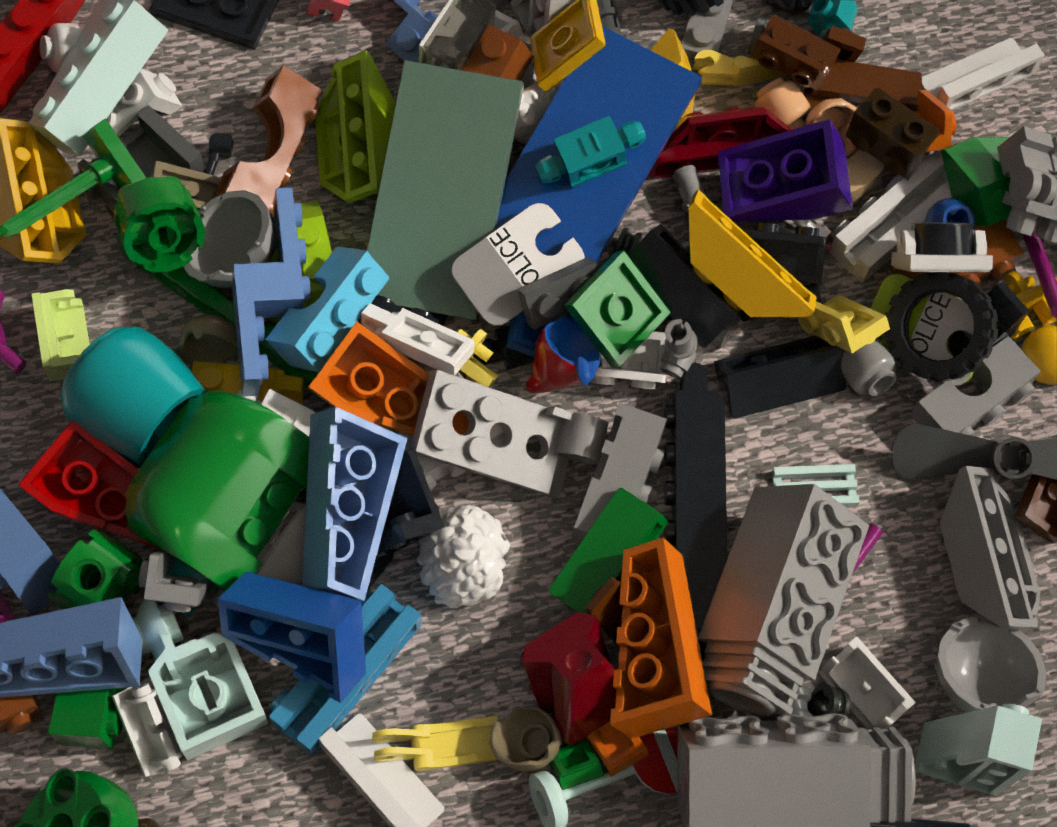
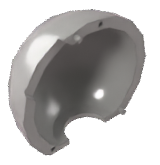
(236, 232)
(988, 666)

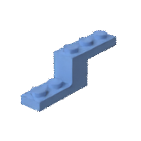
(268, 290)

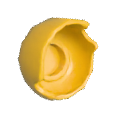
(1042, 350)

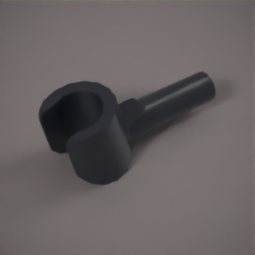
(219, 145)

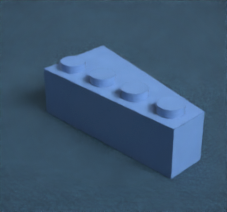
(347, 500)
(24, 559)
(70, 650)

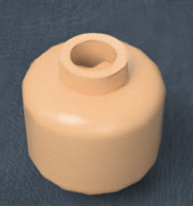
(784, 101)

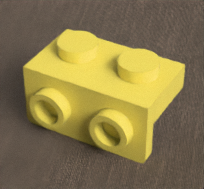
(845, 323)

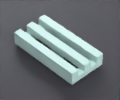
(846, 470)

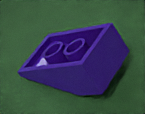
(786, 176)

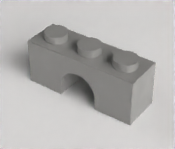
(1003, 378)

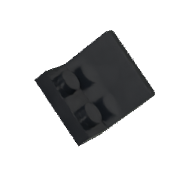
(411, 509)

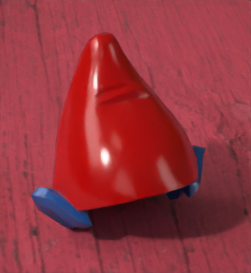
(562, 357)

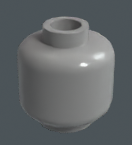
(870, 369)

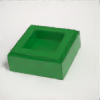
(576, 765)

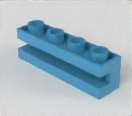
(308, 711)

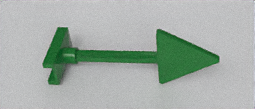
(112, 163)

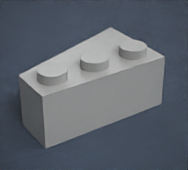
(624, 463)

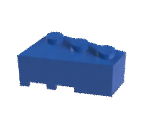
(298, 626)

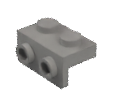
(176, 591)

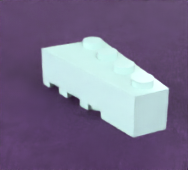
(96, 72)

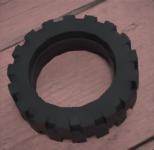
(983, 319)

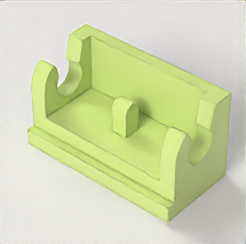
(60, 330)

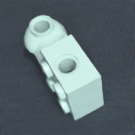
(198, 683)

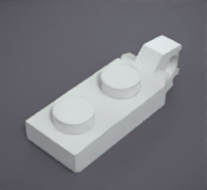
(419, 338)

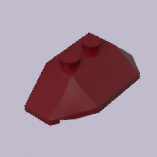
(702, 135)

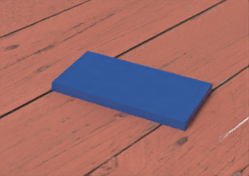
(616, 82)

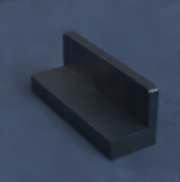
(672, 277)
(781, 375)

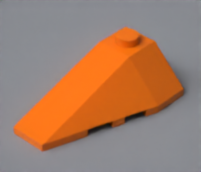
(375, 383)

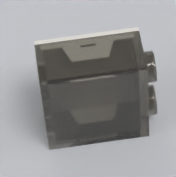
(456, 33)

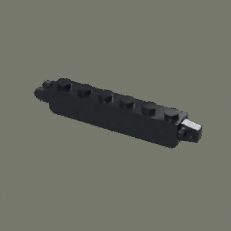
(697, 486)

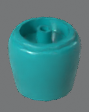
(128, 390)

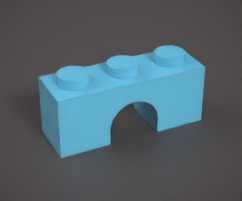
(312, 334)

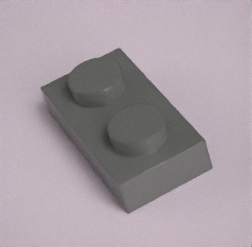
(545, 298)

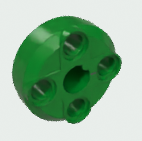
(80, 801)

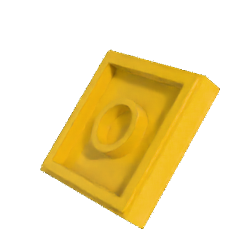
(566, 42)

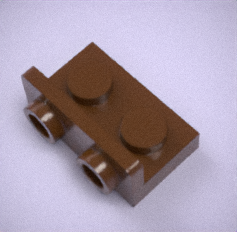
(795, 53)

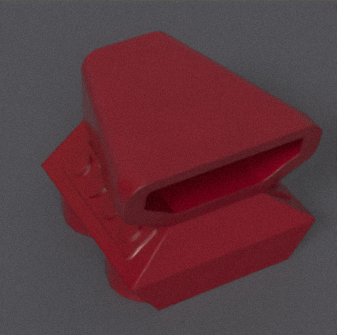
(572, 675)

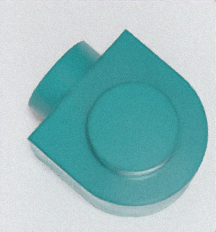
(832, 12)

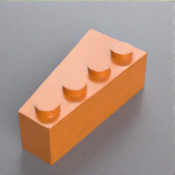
(660, 657)

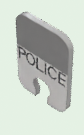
(509, 260)

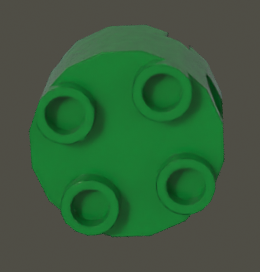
(158, 223)
(93, 562)

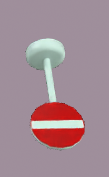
(655, 771)

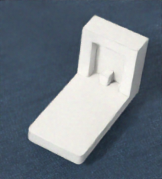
(144, 90)

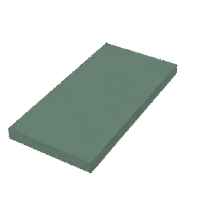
(441, 181)

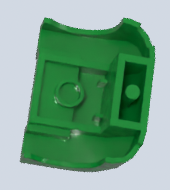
(218, 485)

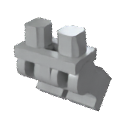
(1031, 164)

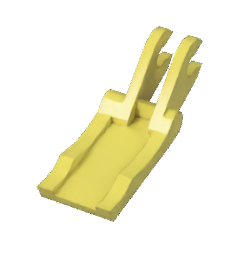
(724, 70)
(439, 744)

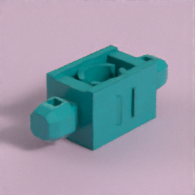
(590, 151)

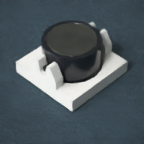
(942, 248)

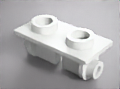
(148, 728)

